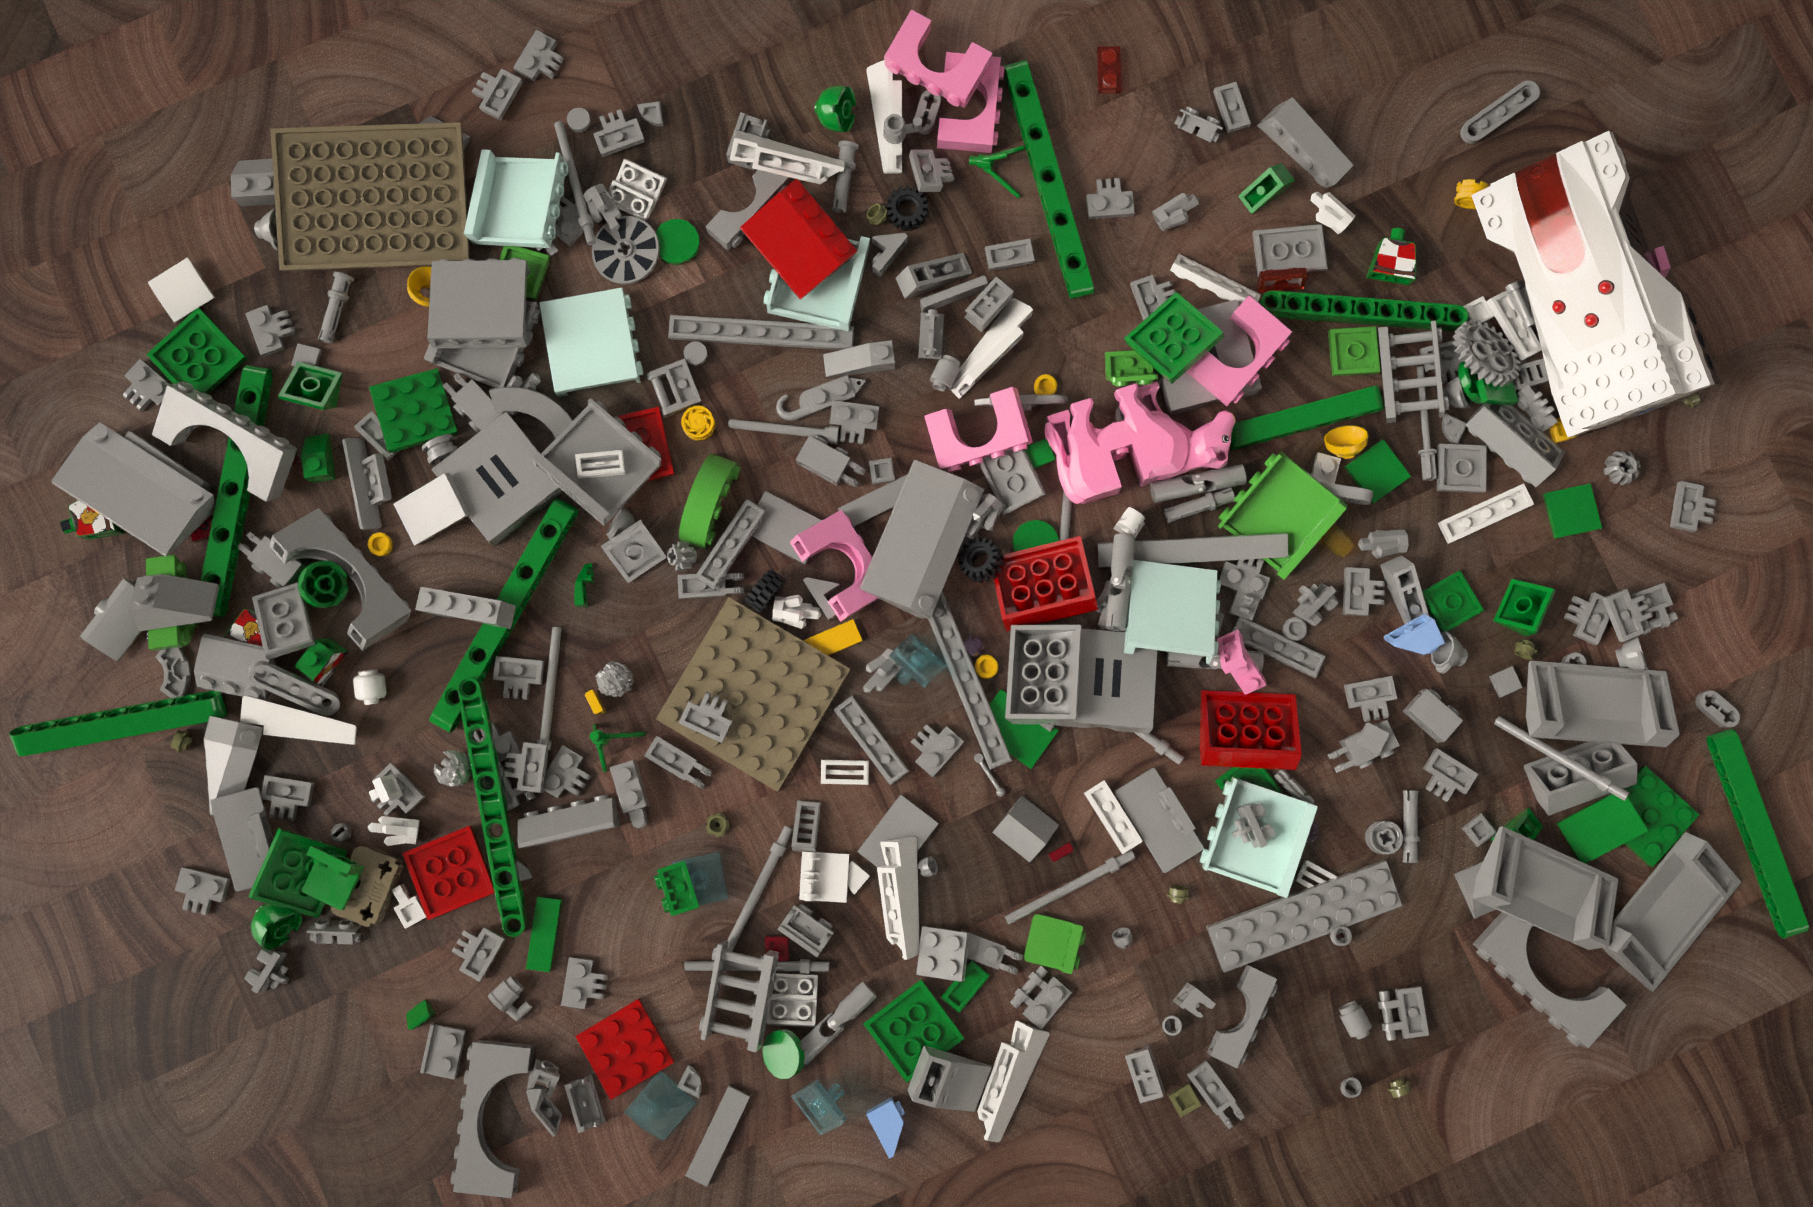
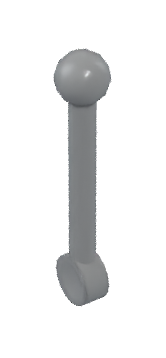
(979, 759)

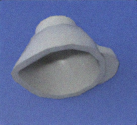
(267, 228)
(1456, 394)
(621, 522)
(1449, 654)
(1631, 655)

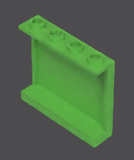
(1284, 502)

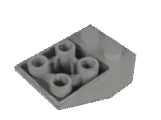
(947, 1080)

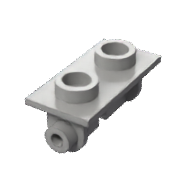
(1191, 119)
(931, 335)
(323, 931)

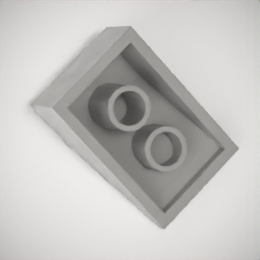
(171, 601)

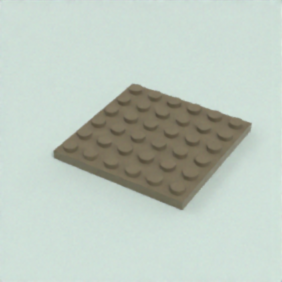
(772, 687)

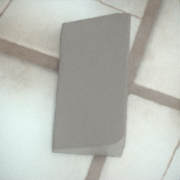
(544, 1110)

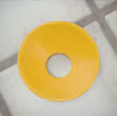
(418, 280)
(1346, 441)

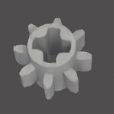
(682, 556)

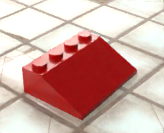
(798, 239)
(1045, 584)
(1249, 730)

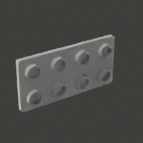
(1159, 820)
(243, 834)

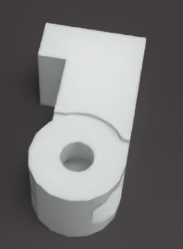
(1130, 522)

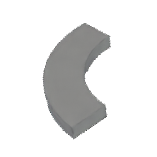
(532, 403)

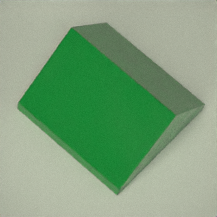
(312, 386)
(1524, 607)

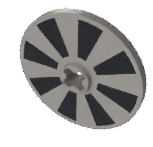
(641, 256)

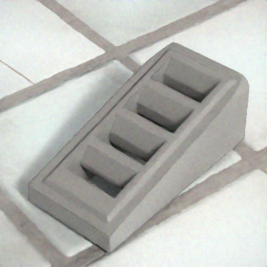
(1537, 380)
(806, 847)

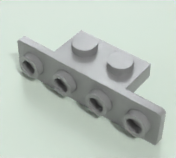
(367, 481)

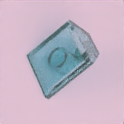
(660, 1106)

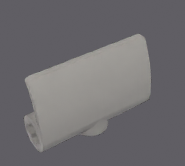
(113, 627)

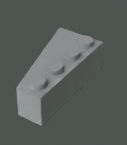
(1305, 142)

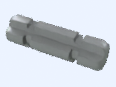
(1292, 786)

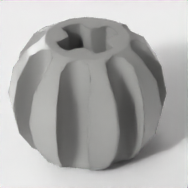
(1622, 467)

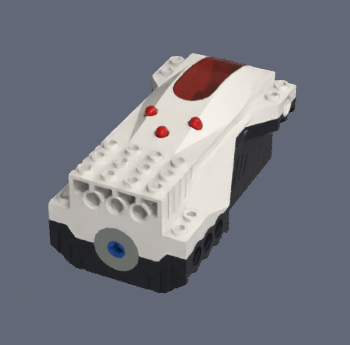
(1604, 316)

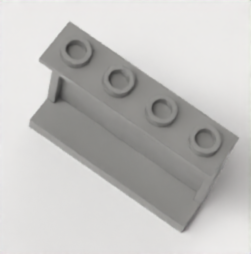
(478, 303)
(486, 365)
(598, 432)

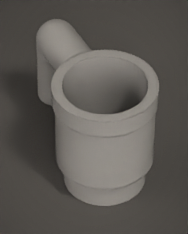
(896, 129)
(506, 994)

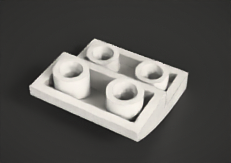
(636, 189)
(181, 289)
(793, 1000)

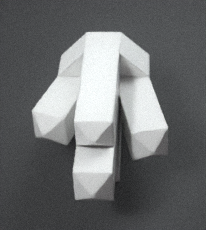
(1332, 212)
(793, 611)
(404, 830)

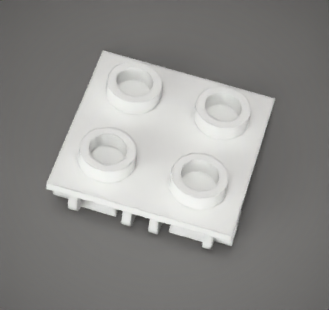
(824, 877)

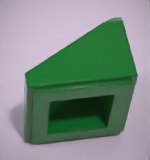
(419, 1015)

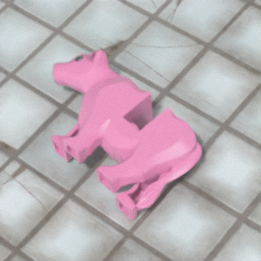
(1154, 441)

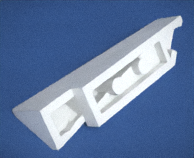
(886, 100)
(783, 158)
(996, 342)
(294, 723)
(900, 894)
(1009, 1078)

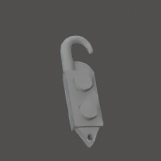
(821, 397)
(1028, 400)

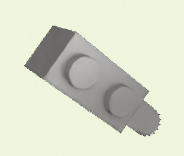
(473, 402)
(827, 462)
(266, 561)
(1359, 756)
(631, 792)

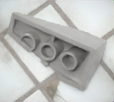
(229, 755)

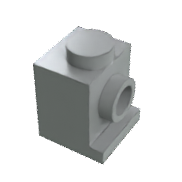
(545, 1073)

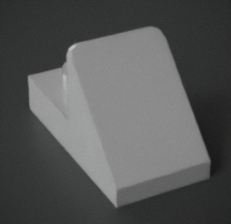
(891, 246)
(819, 590)

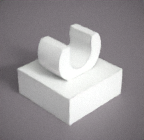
(386, 789)

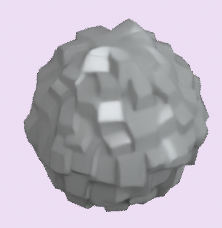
(614, 679)
(455, 771)

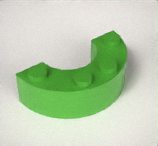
(704, 500)
(176, 635)

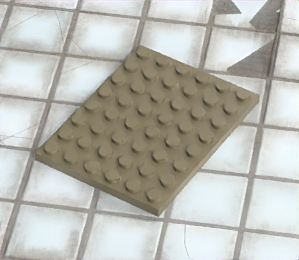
(369, 196)

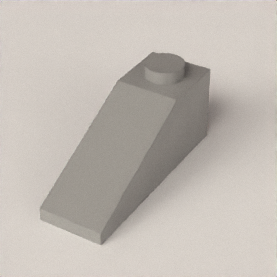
(932, 274)
(860, 359)
(1404, 588)

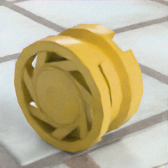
(1465, 192)
(698, 423)

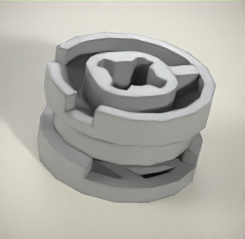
(439, 448)
(1384, 837)

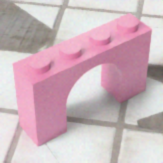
(954, 85)
(979, 132)
(1268, 336)
(1010, 434)
(838, 534)

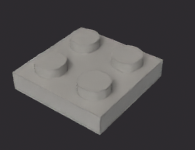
(1461, 468)
(634, 551)
(943, 953)

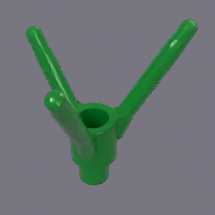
(987, 161)
(602, 739)

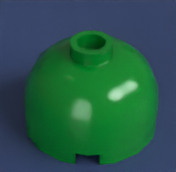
(835, 108)
(323, 584)
(273, 924)

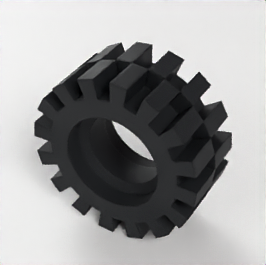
(907, 195)
(989, 568)
(765, 590)

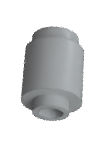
(945, 373)
(1355, 1020)

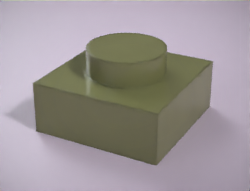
(1184, 1100)

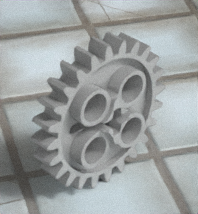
(1486, 353)

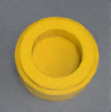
(1045, 385)
(380, 544)
(986, 666)

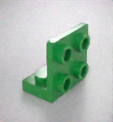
(331, 877)
(677, 888)

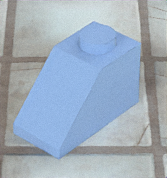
(1417, 636)
(887, 1123)

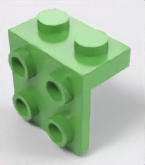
(1126, 367)
(1054, 943)

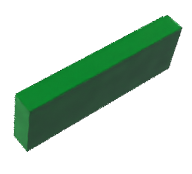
(543, 934)

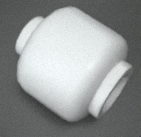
(369, 686)

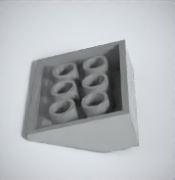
(1043, 674)

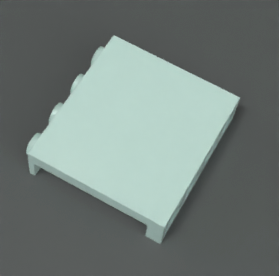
(516, 201)
(830, 302)
(590, 340)
(1173, 609)
(1264, 867)

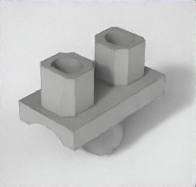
(1312, 600)
(1249, 824)
(261, 979)

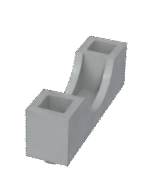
(726, 225)
(465, 607)
(1232, 1044)

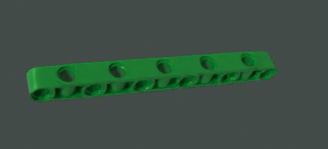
(1052, 194)
(232, 509)
(516, 592)
(492, 806)

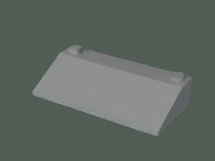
(134, 489)
(921, 539)
(1600, 704)
(1547, 890)
(1670, 910)

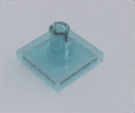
(916, 662)
(707, 878)
(820, 1105)

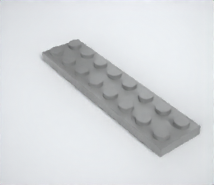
(1303, 915)

